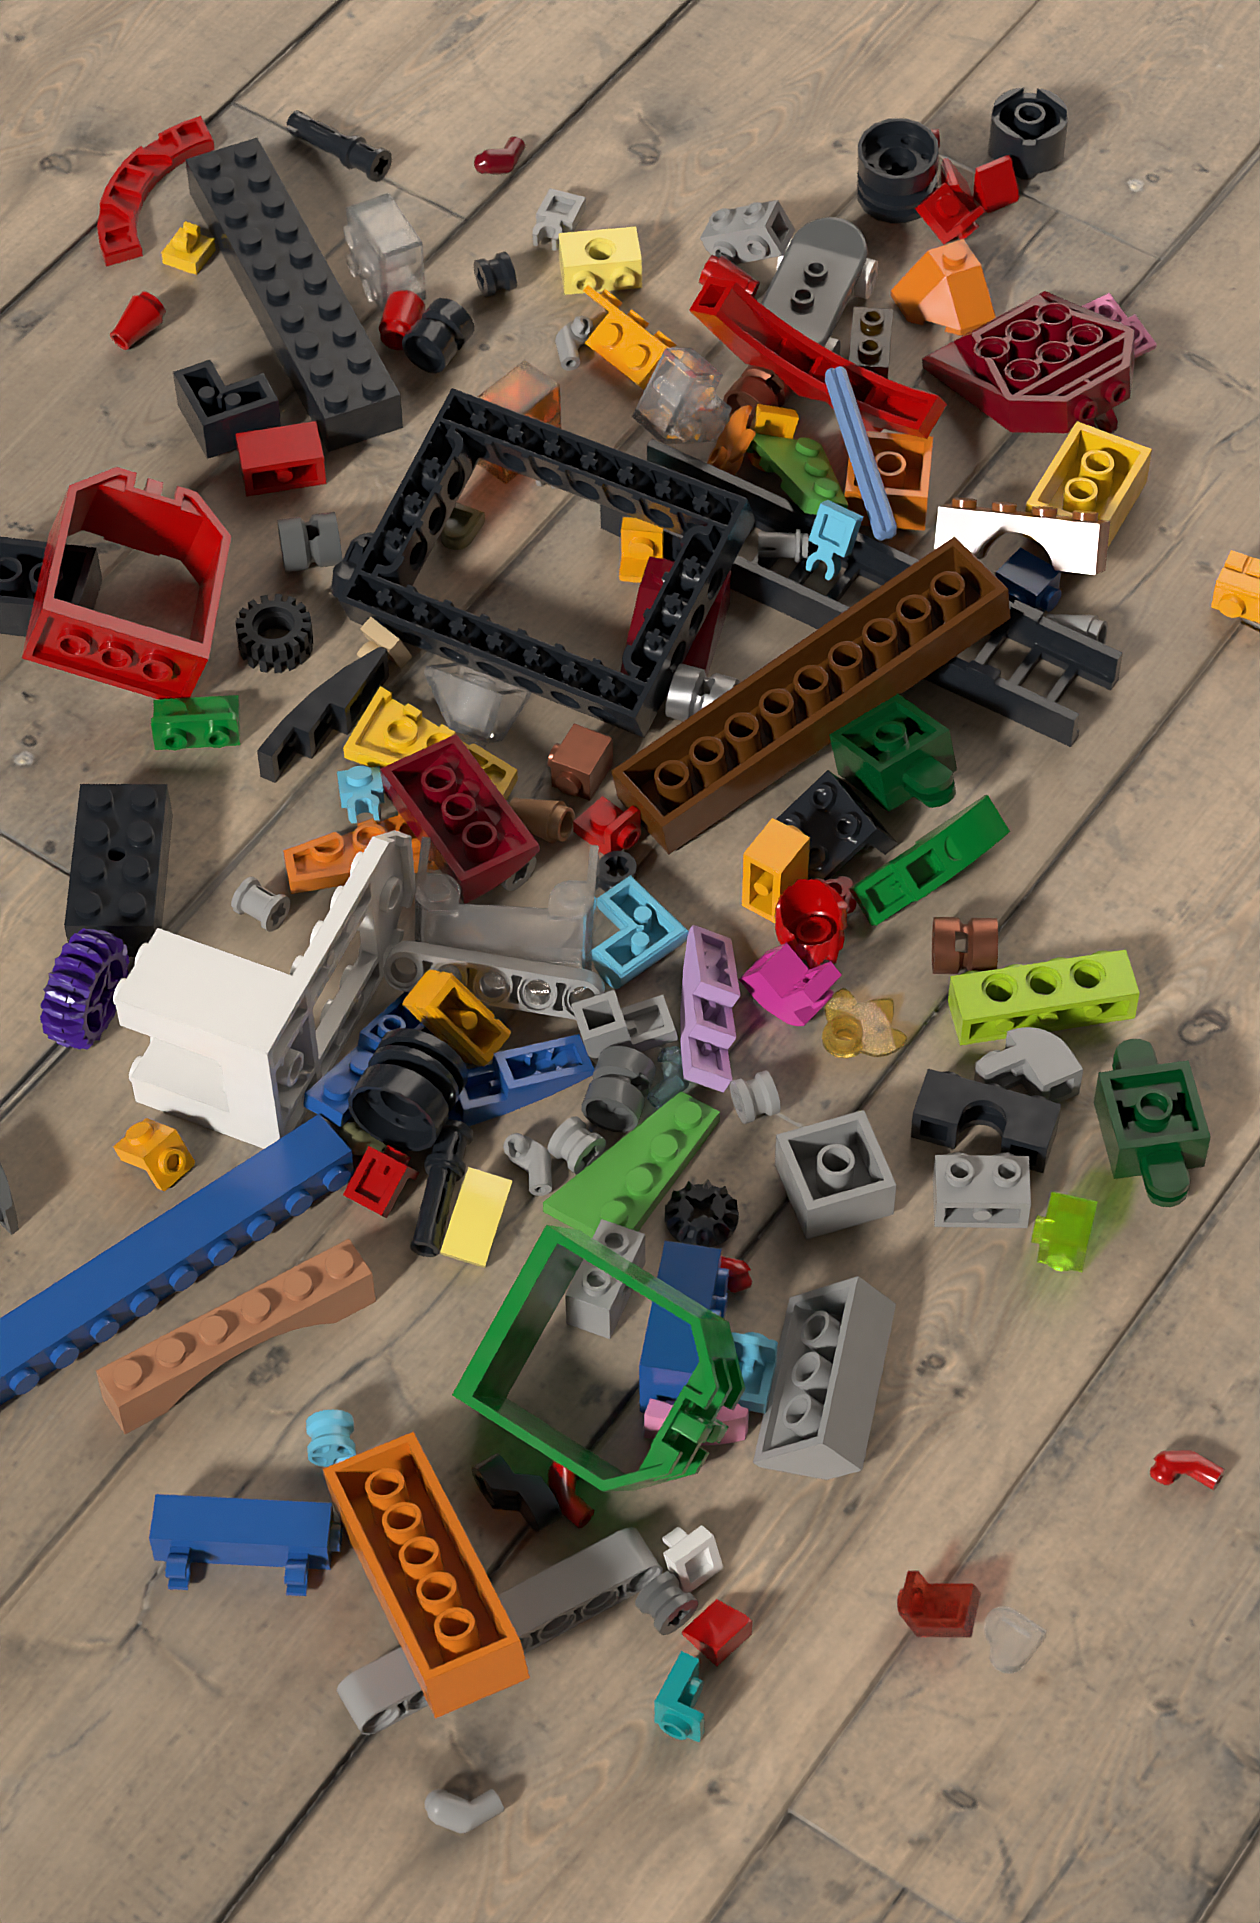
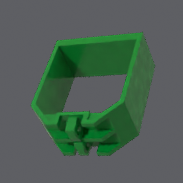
(520, 1324)

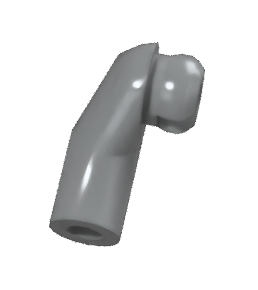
(533, 1159)
(459, 1813)

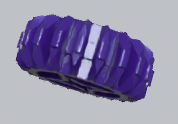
(82, 988)

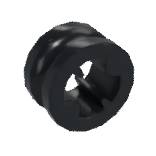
(614, 861)

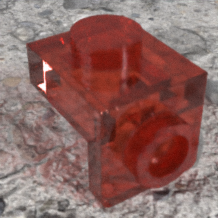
(938, 1607)

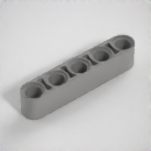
(516, 972)

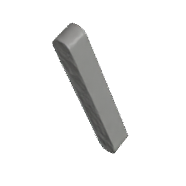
(538, 1611)

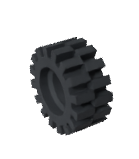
(269, 616)

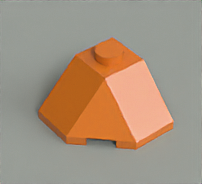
(946, 290)

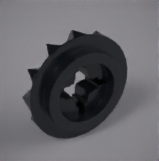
(704, 1230)

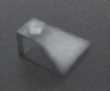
(475, 702)

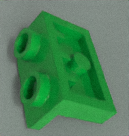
(196, 722)

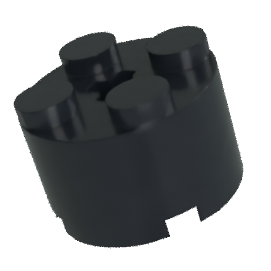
(1028, 130)

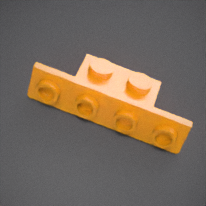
(624, 341)

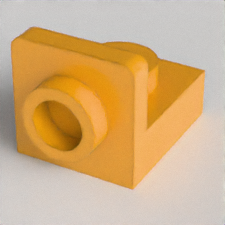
(638, 542)

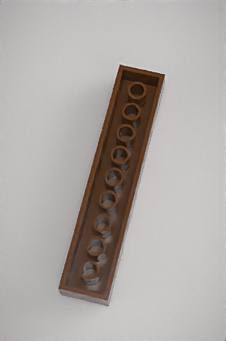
(811, 691)

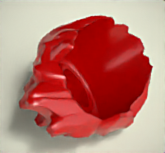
(811, 921)

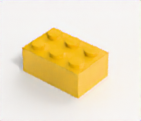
(1095, 475)

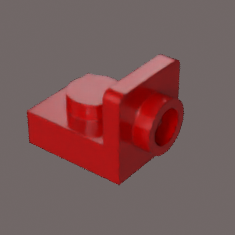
(948, 215)
(609, 826)
(380, 1179)

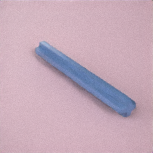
(860, 453)

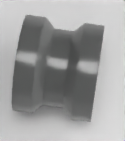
(666, 1603)

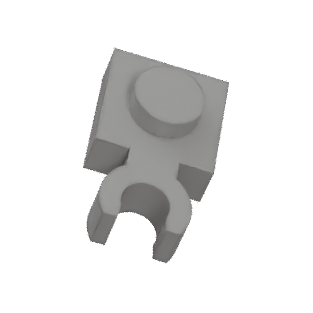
(557, 214)

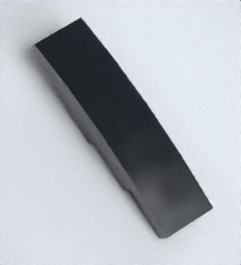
(331, 706)

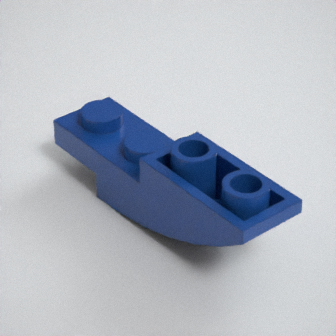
(332, 1091)

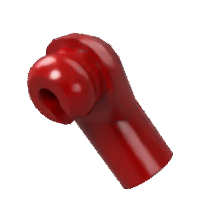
(1187, 1463)

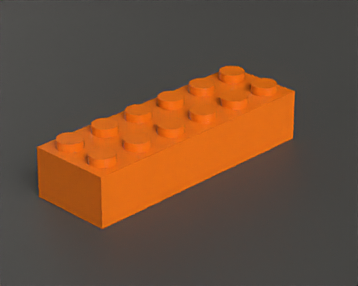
(426, 1575)

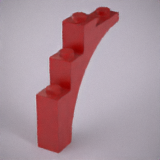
(771, 343)

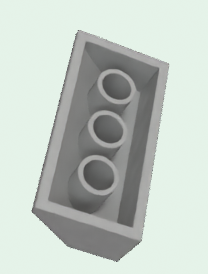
(826, 1381)

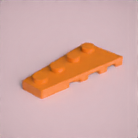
(329, 858)

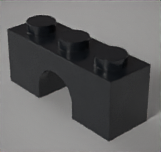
(953, 1103)

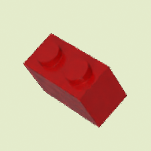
(281, 458)

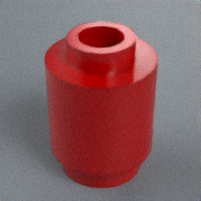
(399, 315)

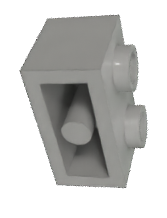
(981, 1191)

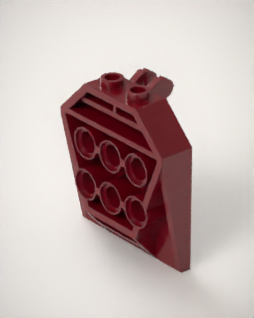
(1042, 367)

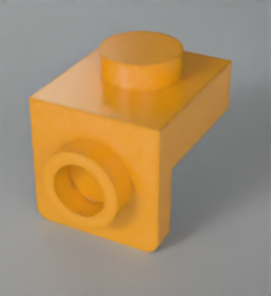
(773, 422)
(157, 1151)

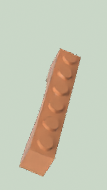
(164, 1370)

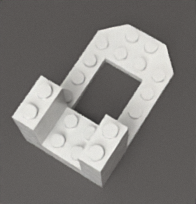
(240, 1038)

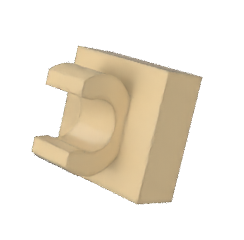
(381, 637)

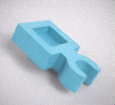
(835, 535)
(361, 791)

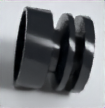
(896, 169)
(408, 1089)

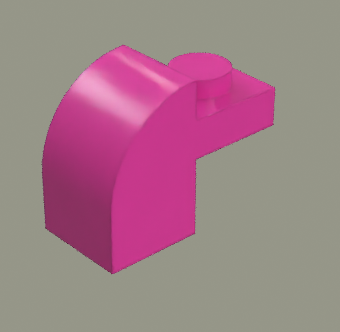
(788, 987)

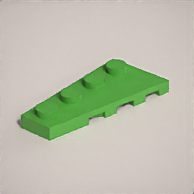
(637, 1170)

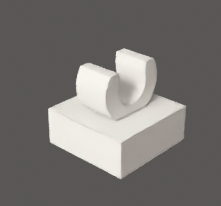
(692, 1557)

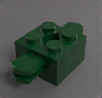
(897, 755)
(1151, 1121)

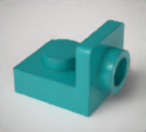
(677, 1698)

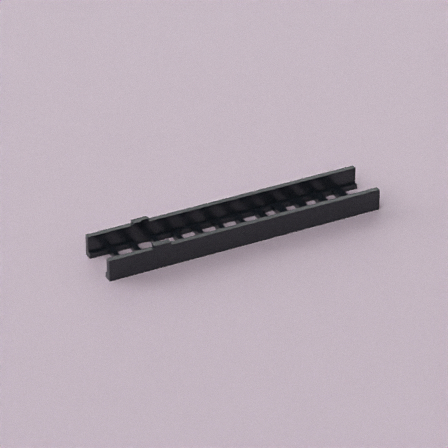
(881, 563)

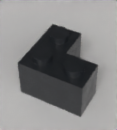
(222, 411)

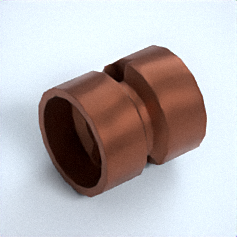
(757, 387)
(980, 945)

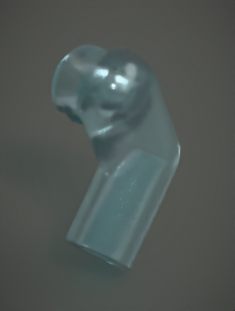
(673, 1077)

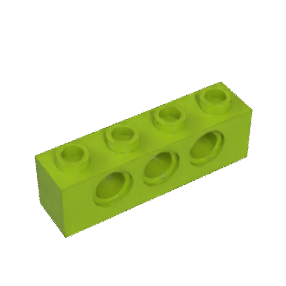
(1067, 1005)

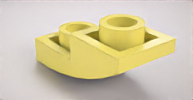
(476, 1217)

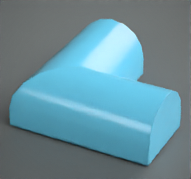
(644, 935)

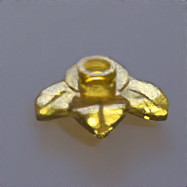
(865, 1025)

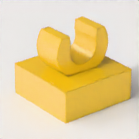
(188, 249)

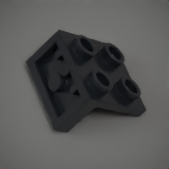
(836, 825)

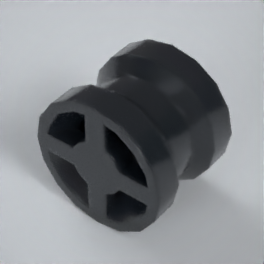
(495, 274)

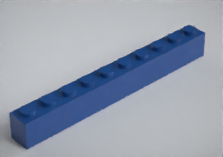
(169, 1253)

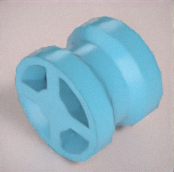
(330, 1437)

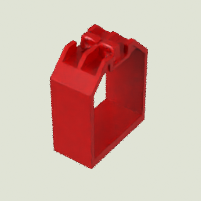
(111, 647)

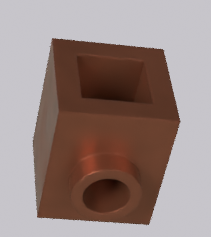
(580, 762)

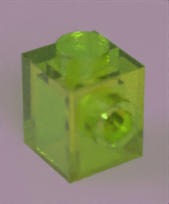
(1065, 1232)

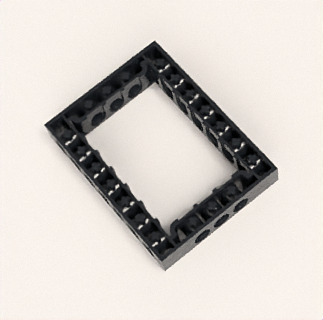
(474, 429)

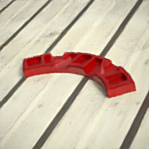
(136, 179)

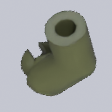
(358, 1139)

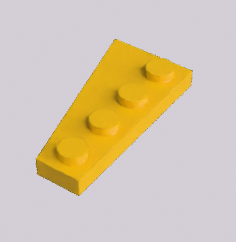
(396, 731)

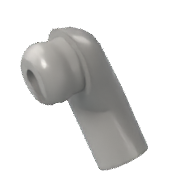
(571, 339)

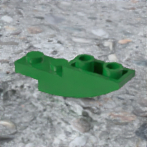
(930, 861)

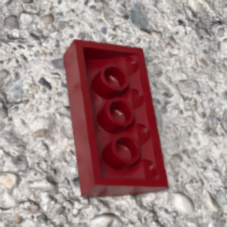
(457, 805)

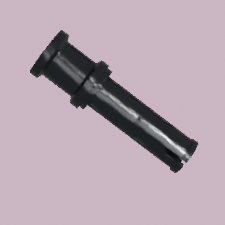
(351, 150)
(443, 1169)

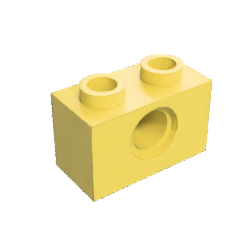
(600, 260)

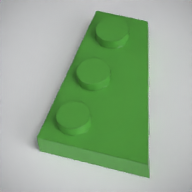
(803, 470)

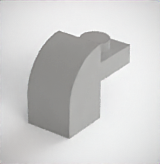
(633, 1026)
(1034, 1060)

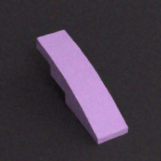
(706, 1013)

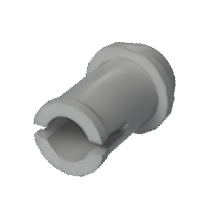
(783, 545)

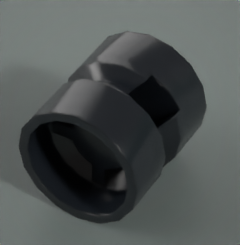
(438, 335)

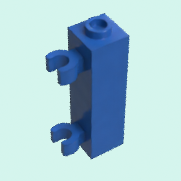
(243, 1533)

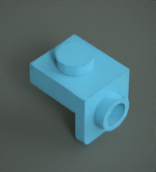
(758, 1364)

